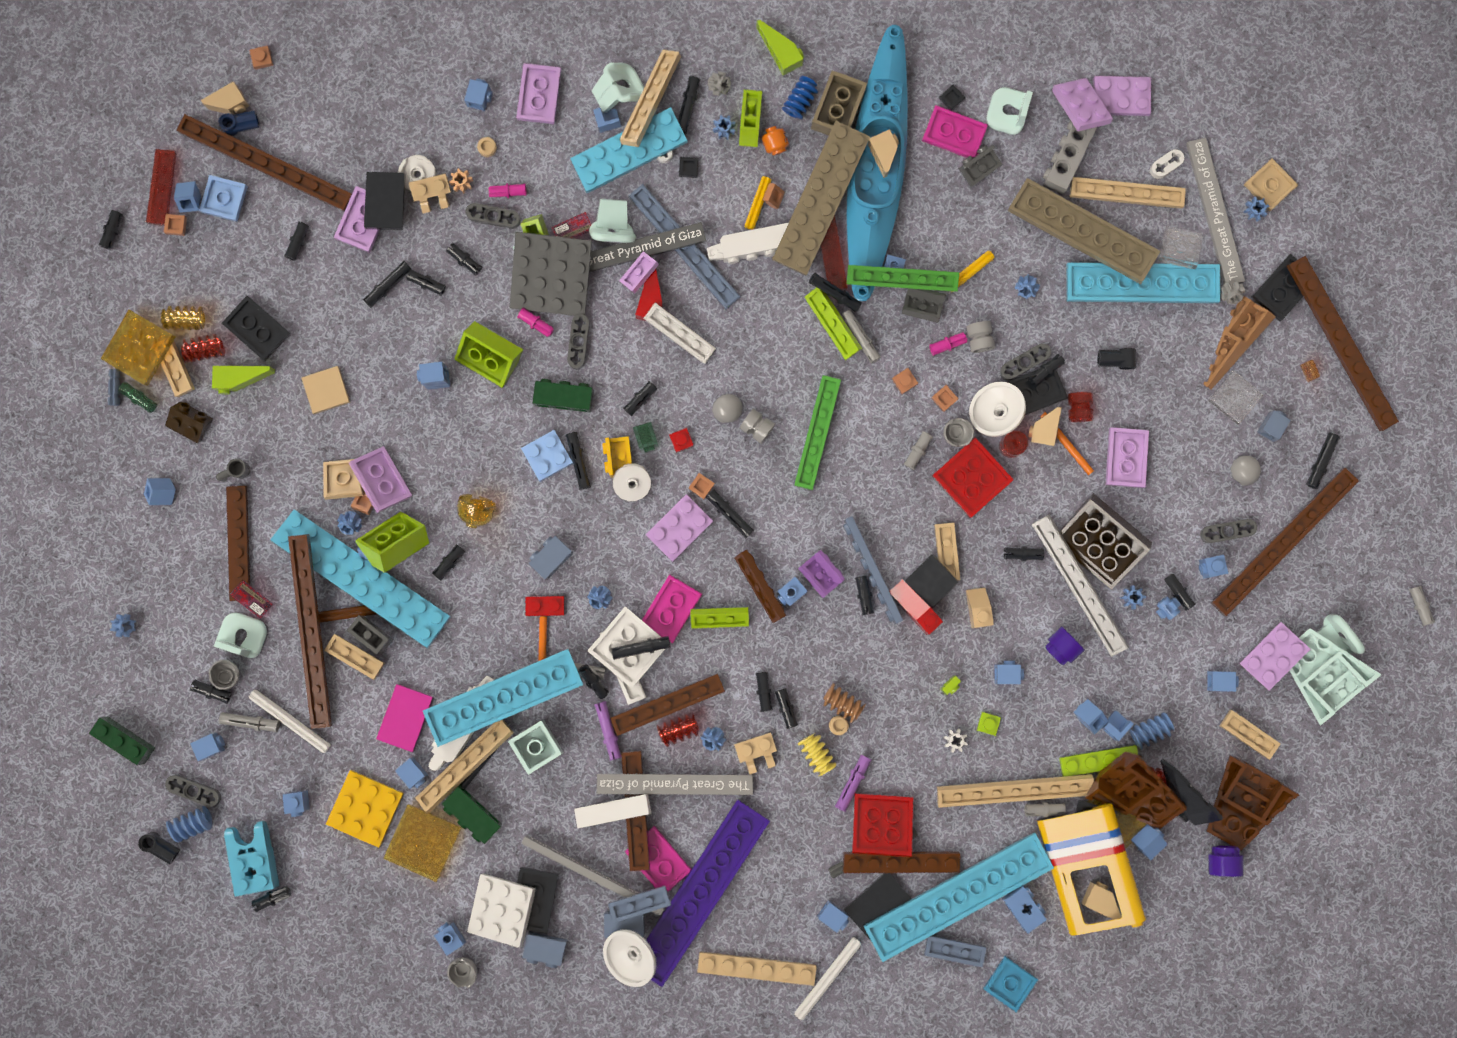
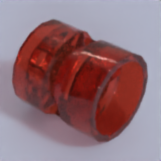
(1080, 407)
(1013, 444)

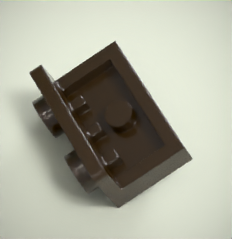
(188, 421)

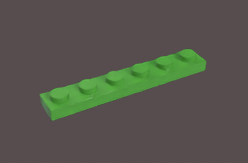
(902, 278)
(817, 432)

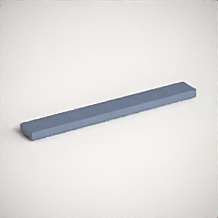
(692, 254)

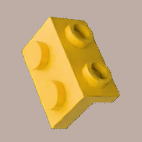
(617, 452)

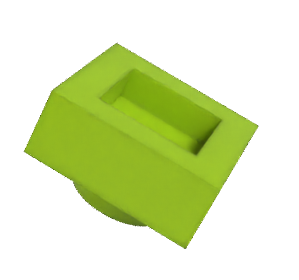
(951, 686)
(988, 723)

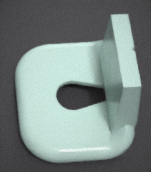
(609, 93)
(1008, 123)
(612, 215)
(1332, 626)
(253, 642)

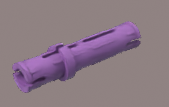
(608, 731)
(853, 783)

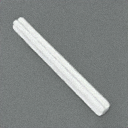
(289, 721)
(827, 978)

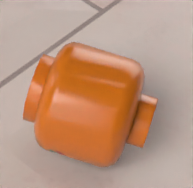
(775, 140)

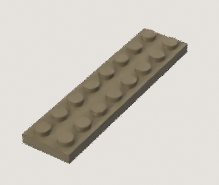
(821, 198)
(1084, 231)

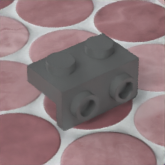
(980, 166)
(923, 304)

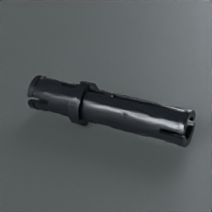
(690, 97)
(390, 281)
(841, 296)
(1323, 459)
(578, 460)
(729, 513)
(641, 647)

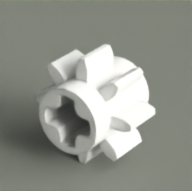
(960, 742)

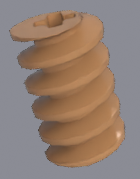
(843, 703)

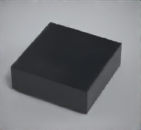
(952, 98)
(688, 167)

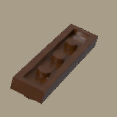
(759, 585)

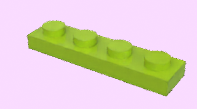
(833, 323)
(1092, 761)

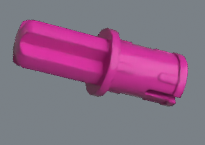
(507, 190)
(535, 322)
(948, 343)

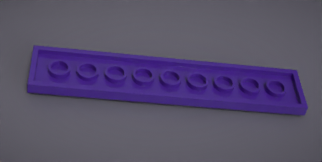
(704, 887)

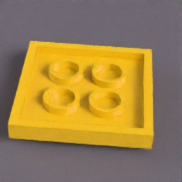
(364, 808)

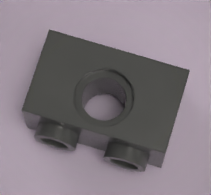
(369, 635)

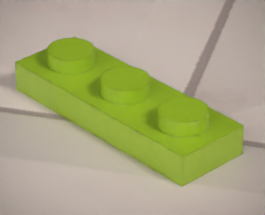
(720, 617)

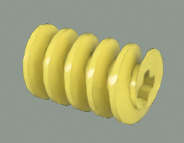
(817, 754)

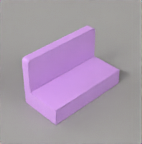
(639, 272)

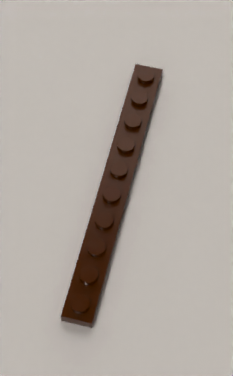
(264, 162)
(1342, 343)
(1284, 541)
(310, 631)

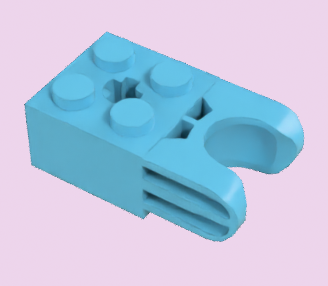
(248, 856)

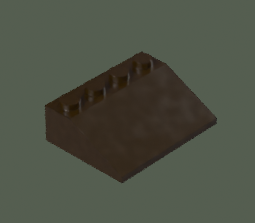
(1104, 541)

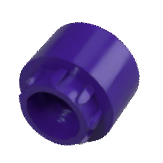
(1064, 646)
(1226, 861)

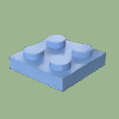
(223, 198)
(547, 455)

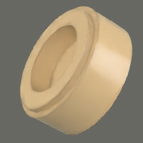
(487, 147)
(838, 725)

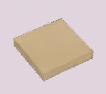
(1271, 184)
(325, 390)
(340, 480)

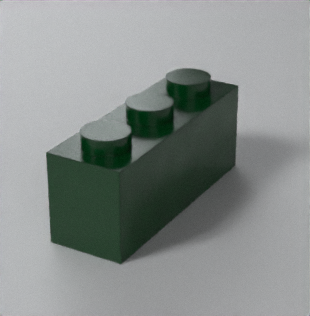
(563, 395)
(122, 740)
(471, 814)

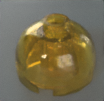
(475, 511)

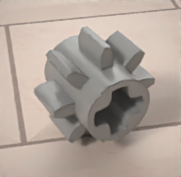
(719, 83)
(1232, 292)

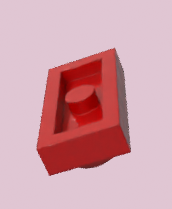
(545, 606)

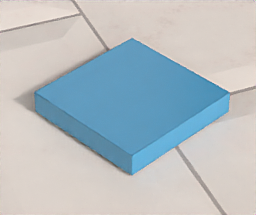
(1010, 984)

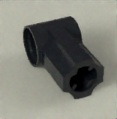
(1122, 358)
(160, 848)

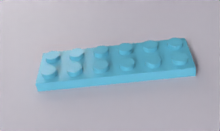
(612, 159)

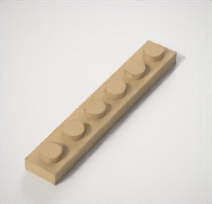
(650, 98)
(1127, 192)
(464, 765)
(756, 968)

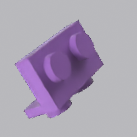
(821, 573)

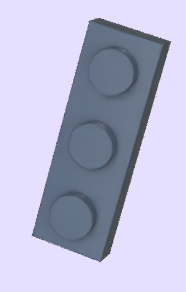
(639, 904)
(955, 951)

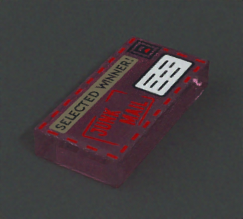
(573, 227)
(251, 599)

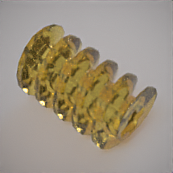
(183, 319)

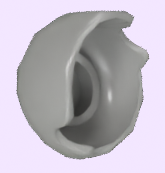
(727, 408)
(958, 432)
(1246, 470)
(223, 674)
(462, 972)

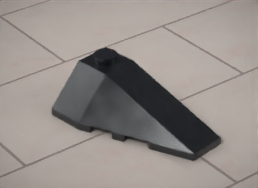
(1198, 809)

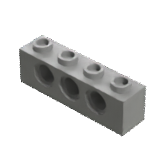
(1060, 181)

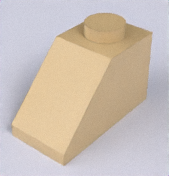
(227, 100)
(883, 150)
(1046, 428)
(979, 608)
(1101, 900)

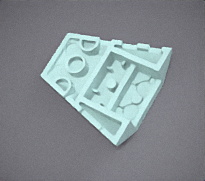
(1329, 676)

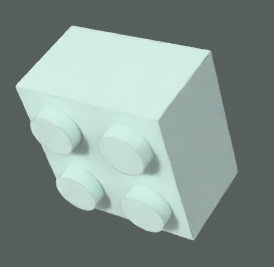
(535, 747)

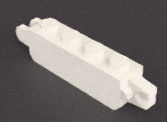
(747, 244)
(451, 750)

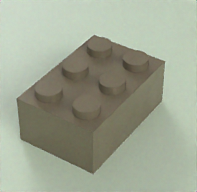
(839, 102)

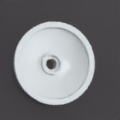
(992, 401)
(629, 958)

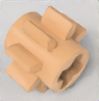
(465, 183)

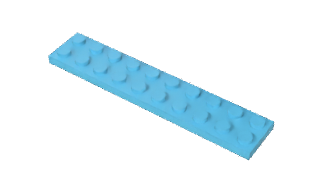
(365, 582)
(958, 897)

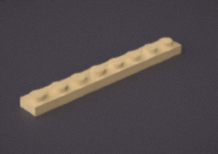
(1014, 790)

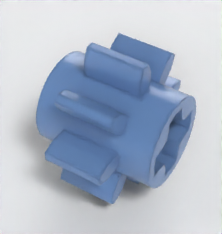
(724, 121)
(1258, 204)
(1027, 286)
(349, 522)
(1137, 593)
(599, 597)
(1168, 608)
(119, 629)
(713, 738)

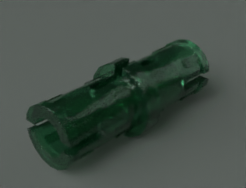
(137, 397)

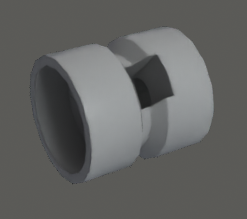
(980, 336)
(757, 426)

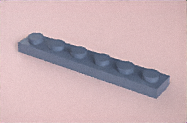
(868, 563)

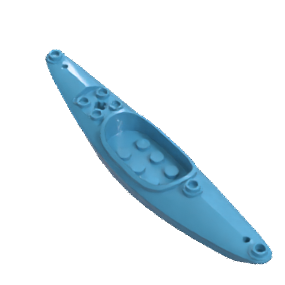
(870, 197)

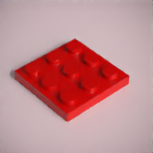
(972, 477)
(882, 825)

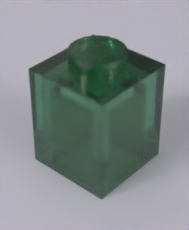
(645, 437)

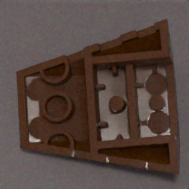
(1136, 791)
(1247, 802)

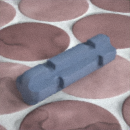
(113, 386)

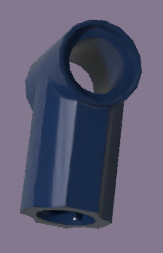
(241, 122)

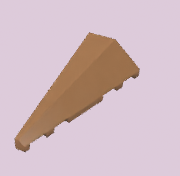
(1244, 328)

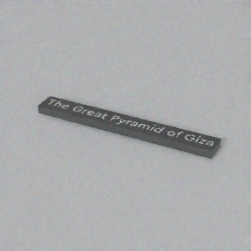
(651, 245)

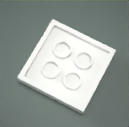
(623, 631)
(501, 910)

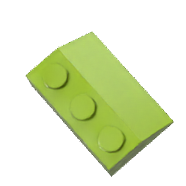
(488, 353)
(393, 541)

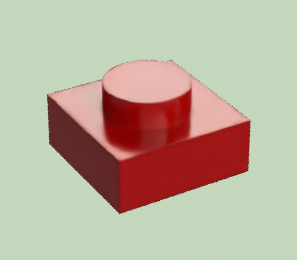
(681, 440)

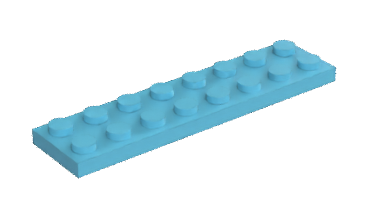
(1161, 285)
(502, 697)

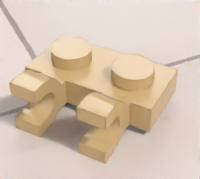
(431, 187)
(756, 748)

